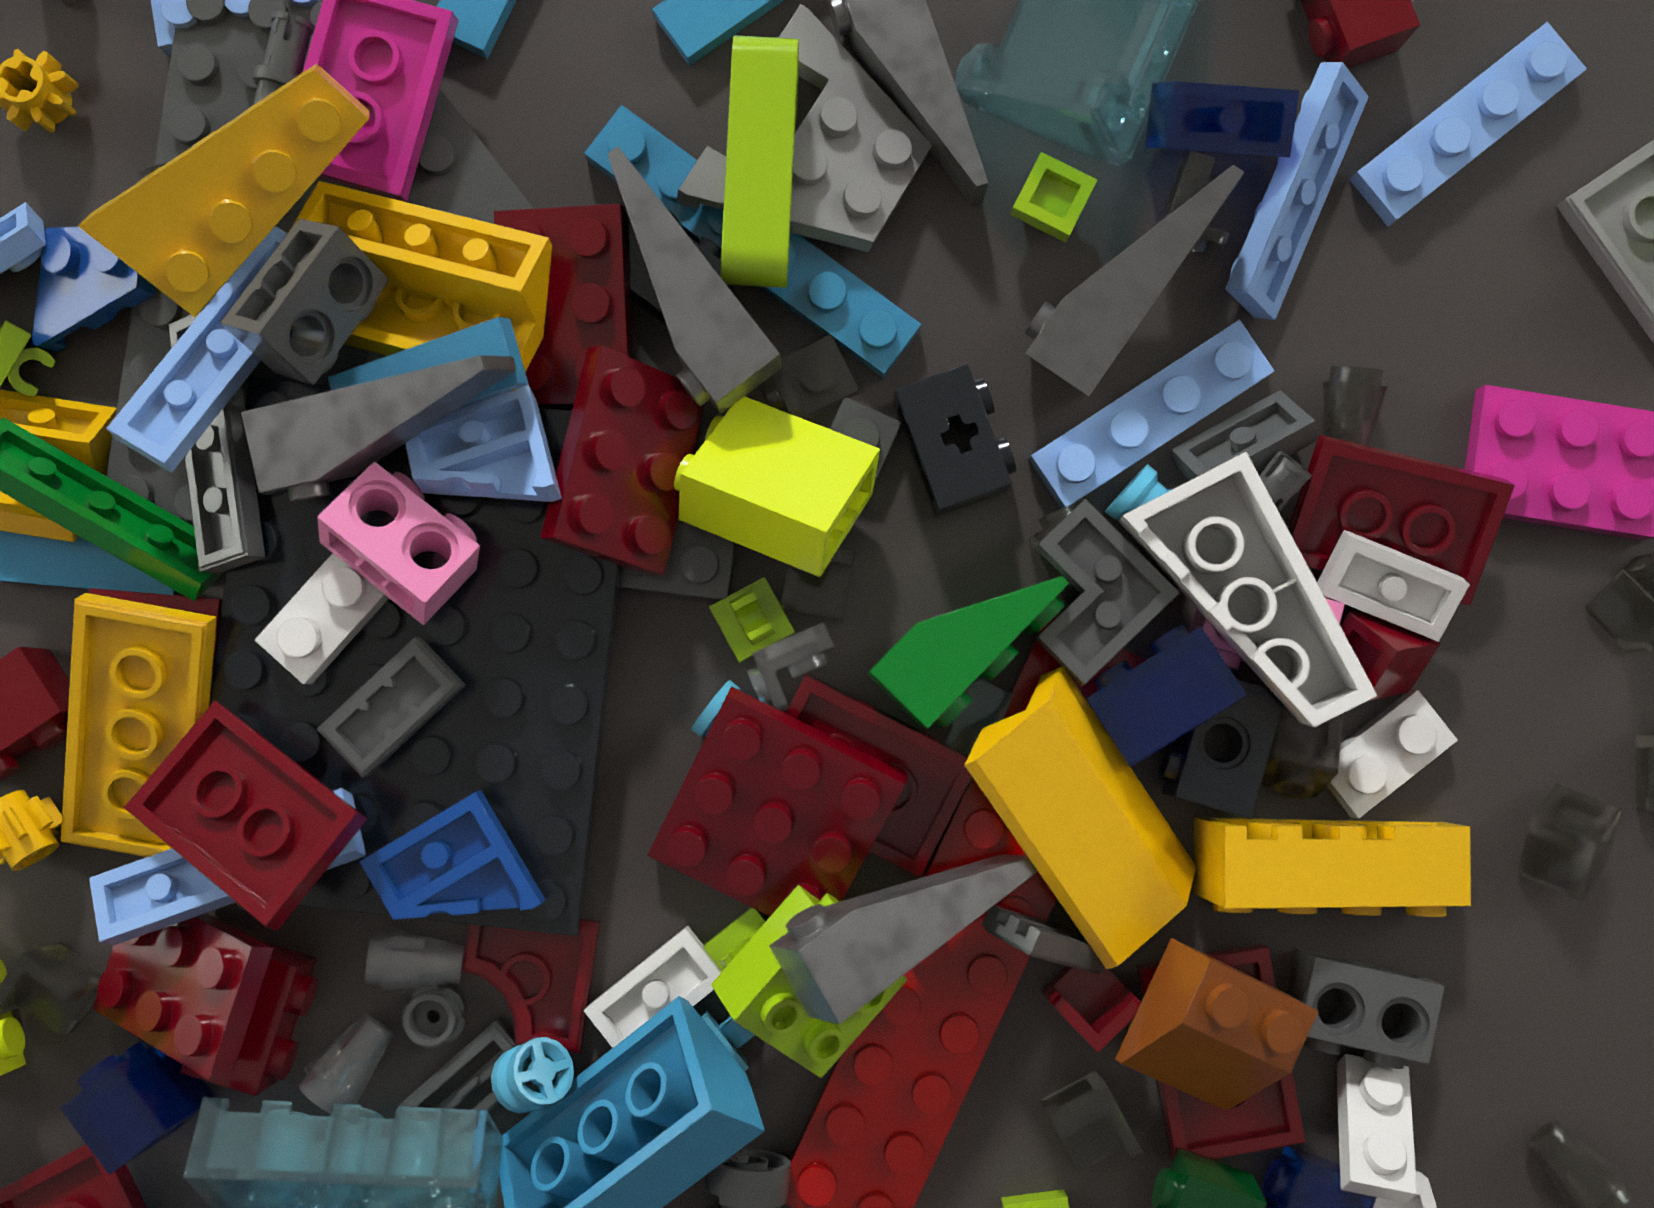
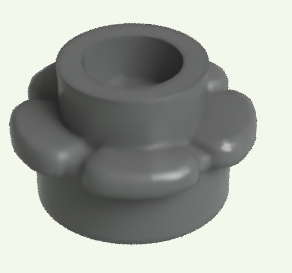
(423, 1030)

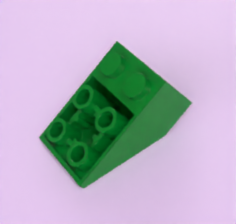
(948, 652)

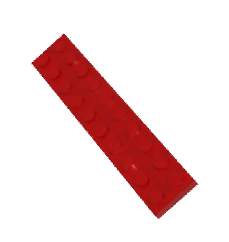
(915, 1061)

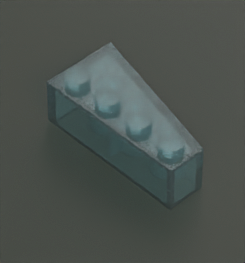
(344, 1158)

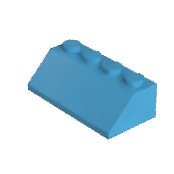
(635, 1122)

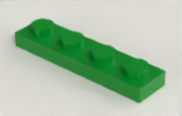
(100, 511)

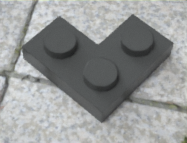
(1116, 590)

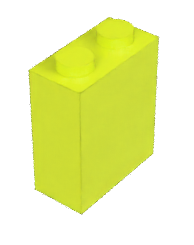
(777, 484)

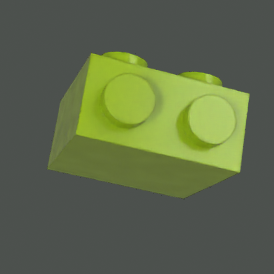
(767, 1005)

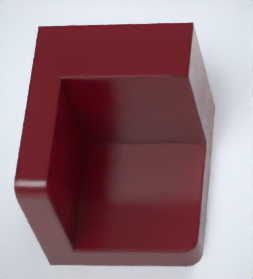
(1388, 652)
(1092, 1003)

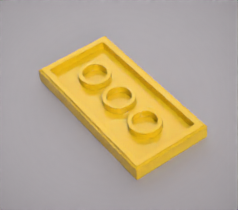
(132, 697)

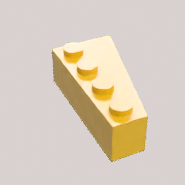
(224, 195)
(1331, 864)

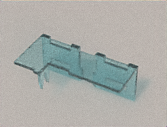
(977, 715)

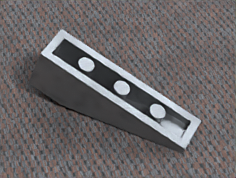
(907, 61)
(1102, 313)
(710, 329)
(345, 430)
(862, 945)

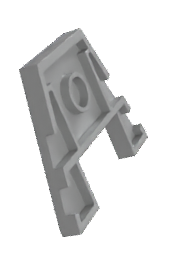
(849, 152)

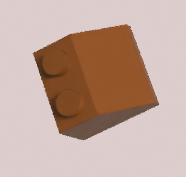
(1214, 1029)

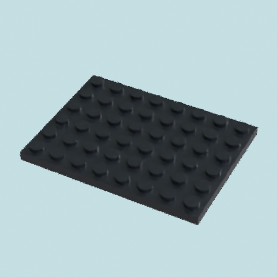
(519, 633)

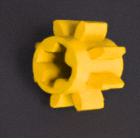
(35, 91)
(27, 829)

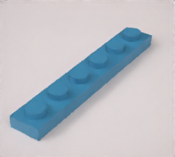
(817, 285)

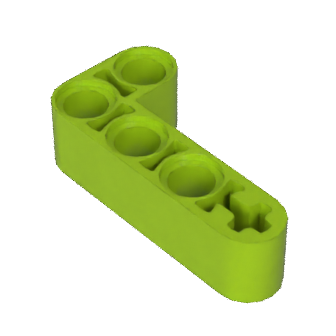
(760, 161)

